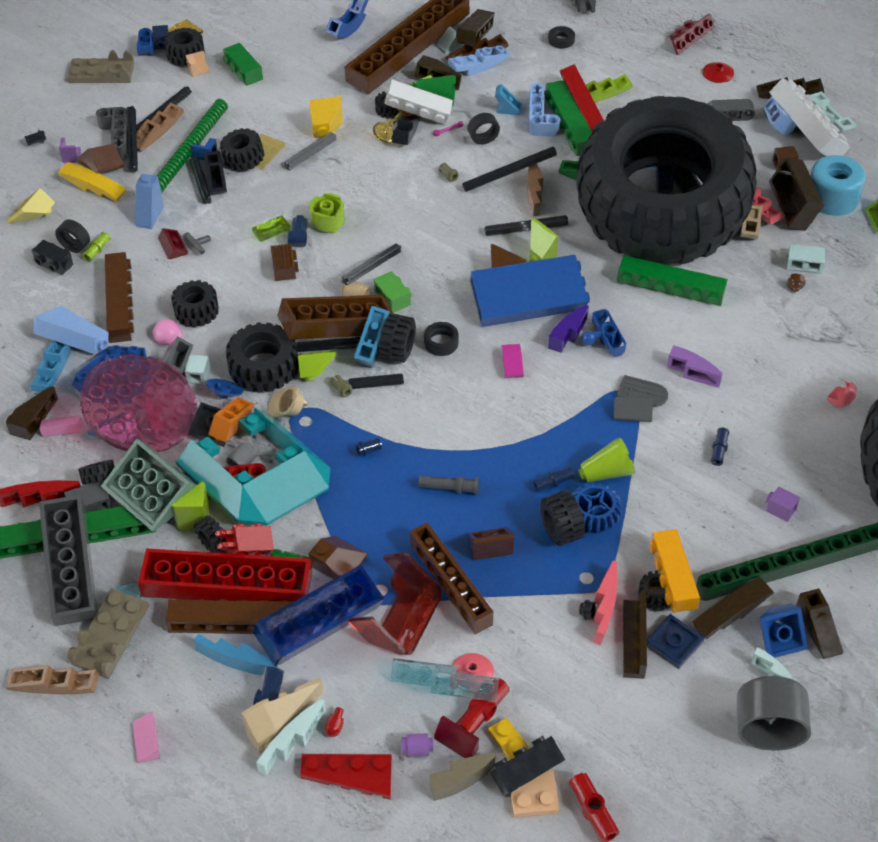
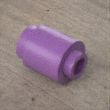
(416, 745)

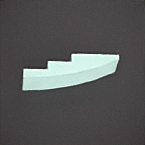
(294, 733)

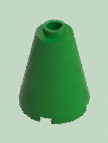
(440, 86)

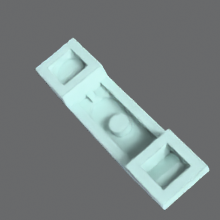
(841, 123)

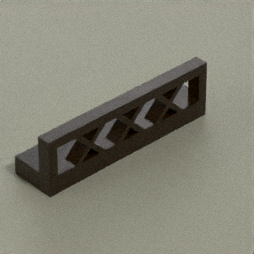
(635, 638)

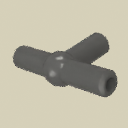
(196, 243)

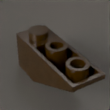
(820, 623)

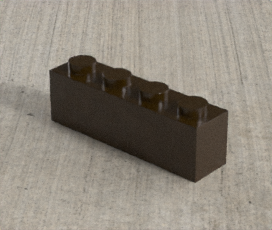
(475, 27)

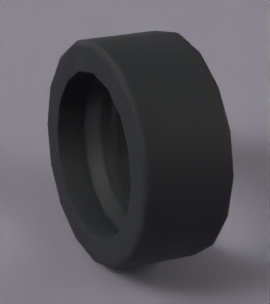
(490, 134)
(67, 241)
(441, 349)

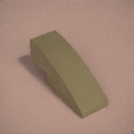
(461, 775)

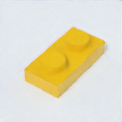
(507, 737)

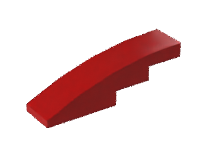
(35, 492)

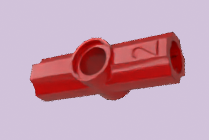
(482, 710)
(599, 818)

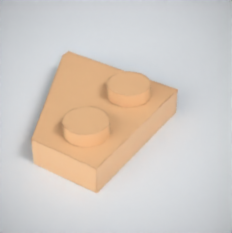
(536, 797)

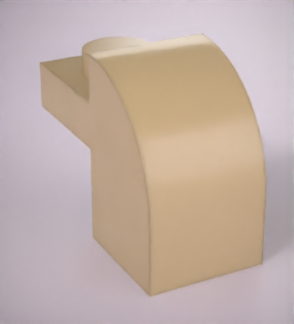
(751, 226)

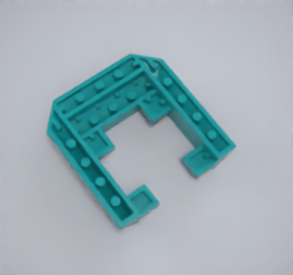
(271, 494)

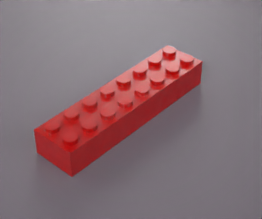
(223, 576)

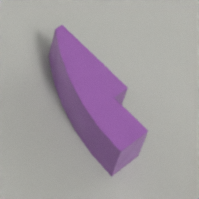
(694, 367)

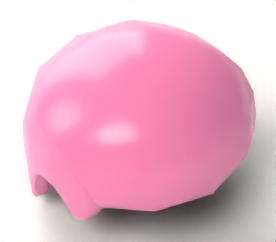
(166, 331)

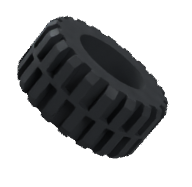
(262, 374)

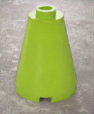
(607, 463)

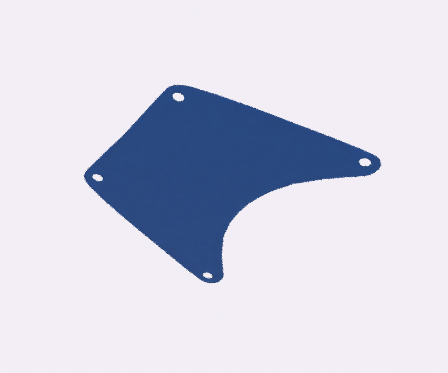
(378, 500)

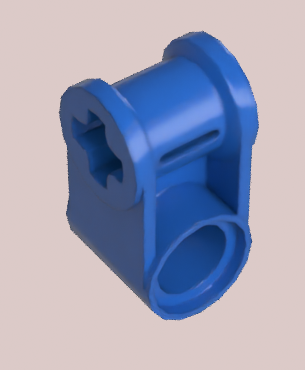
(145, 42)

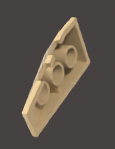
(269, 718)

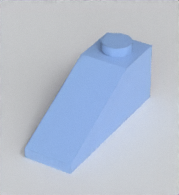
(778, 117)

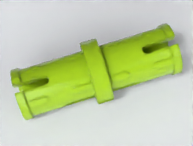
(96, 246)

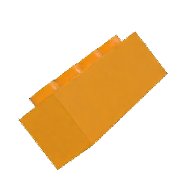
(674, 571)

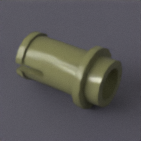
(451, 174)
(344, 389)

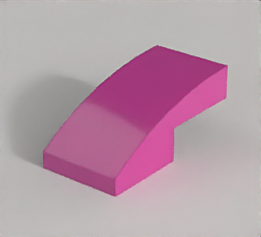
(512, 361)

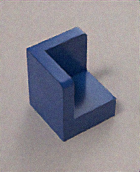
(198, 150)

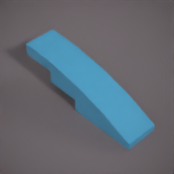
(51, 367)
(240, 658)

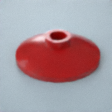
(718, 72)

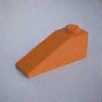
(227, 419)

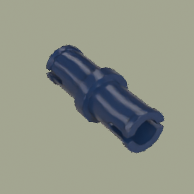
(720, 446)
(553, 479)

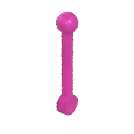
(437, 132)

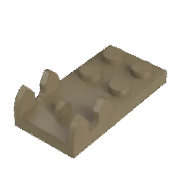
(102, 70)
(108, 633)

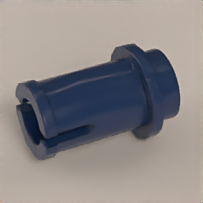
(369, 446)

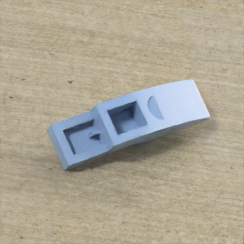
(481, 61)

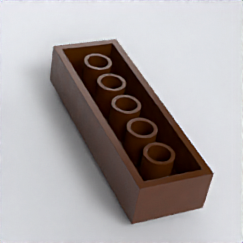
(327, 315)

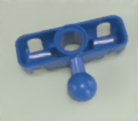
(607, 332)

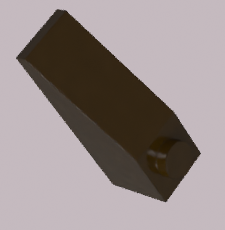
(431, 66)
(28, 416)

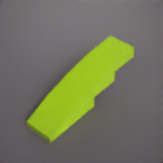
(608, 87)

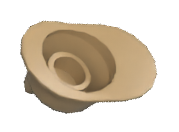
(286, 402)

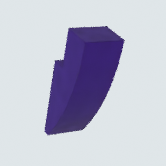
(568, 329)

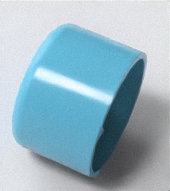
(838, 183)

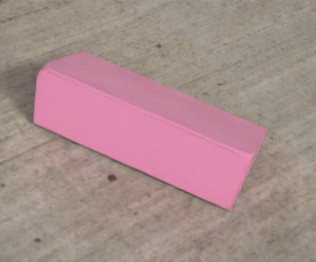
(60, 426)
(146, 738)

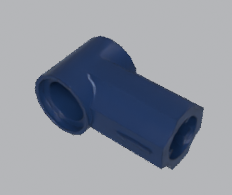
(298, 234)
(270, 684)

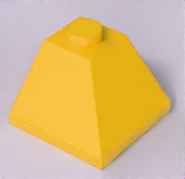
(325, 115)

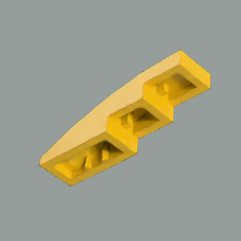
(95, 182)

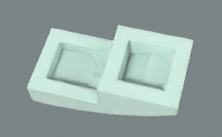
(769, 664)

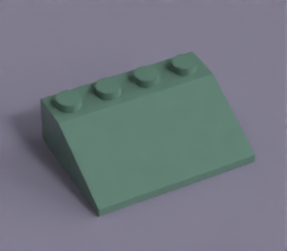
(147, 484)

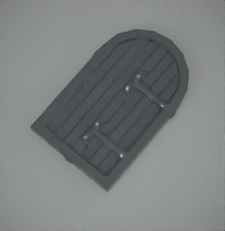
(642, 388)

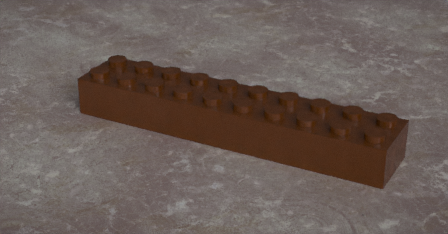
(404, 43)

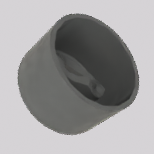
(773, 713)

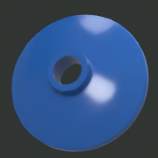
(224, 388)

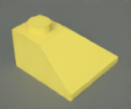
(32, 207)

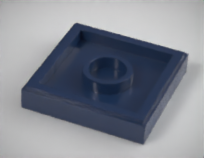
(674, 641)

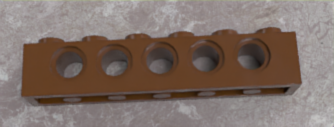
(451, 578)

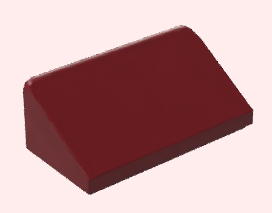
(172, 243)
(456, 738)

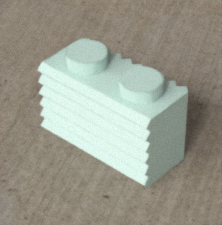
(805, 258)

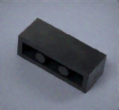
(527, 764)

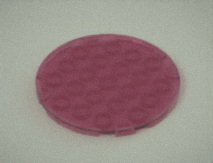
(138, 400)

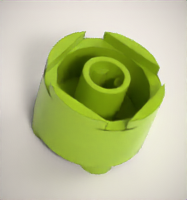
(327, 213)

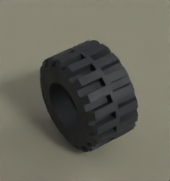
(182, 43)
(242, 149)
(195, 303)
(397, 337)
(562, 518)

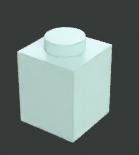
(197, 369)

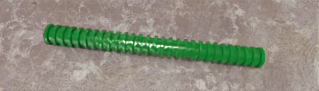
(196, 136)

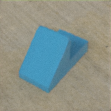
(507, 102)

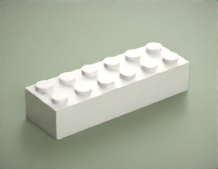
(809, 118)

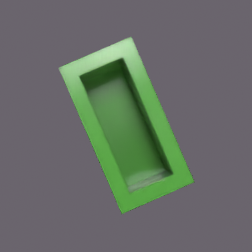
(393, 291)

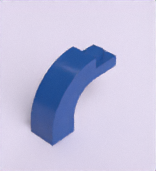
(350, 21)

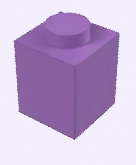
(782, 503)

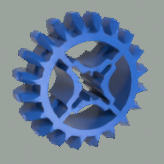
(595, 509)

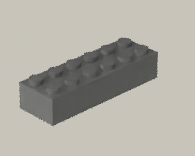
(68, 560)

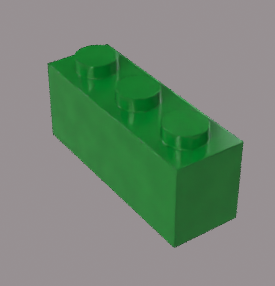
(242, 64)

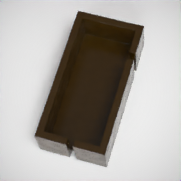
(796, 193)

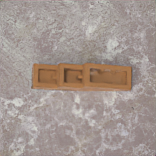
(158, 126)
(535, 188)
(52, 681)

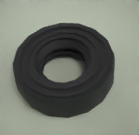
(561, 31)

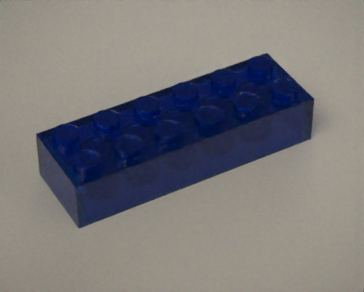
(317, 615)

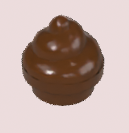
(796, 282)

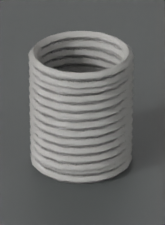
(243, 454)

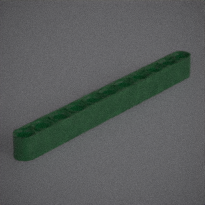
(789, 561)

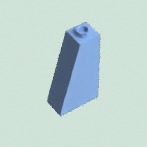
(71, 330)

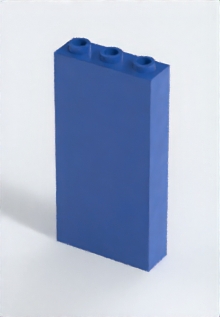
(528, 290)

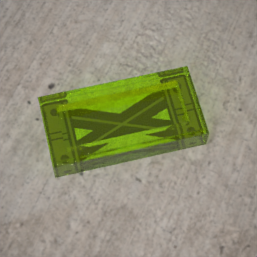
(271, 228)

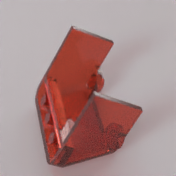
(410, 612)

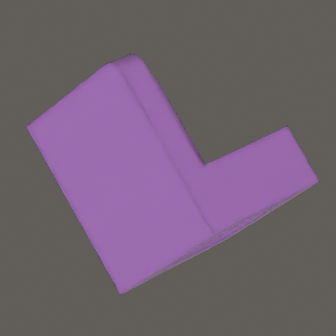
(69, 153)

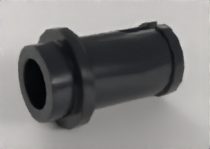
(35, 137)

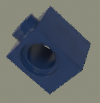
(158, 34)

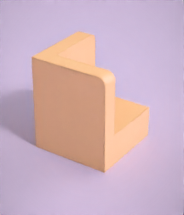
(197, 63)

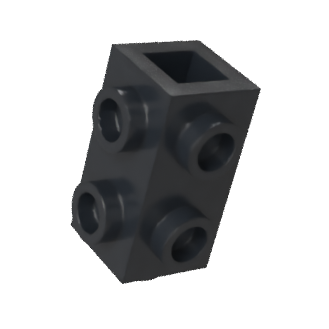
(52, 257)

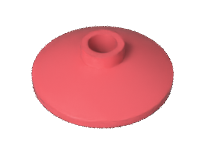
(480, 662)

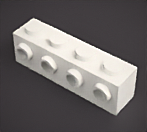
(418, 102)

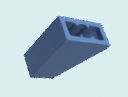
(148, 201)

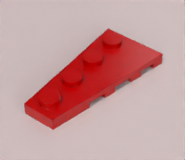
(350, 771)

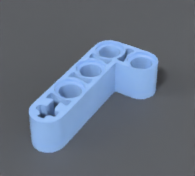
(540, 123)

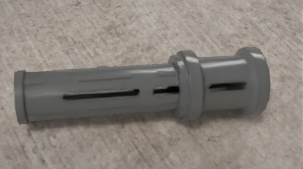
(459, 485)

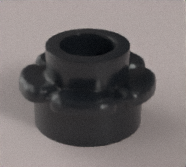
(587, 609)

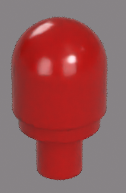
(334, 723)

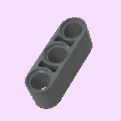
(735, 108)

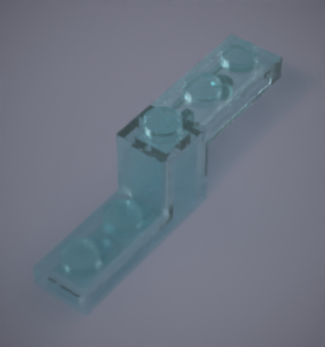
(445, 679)

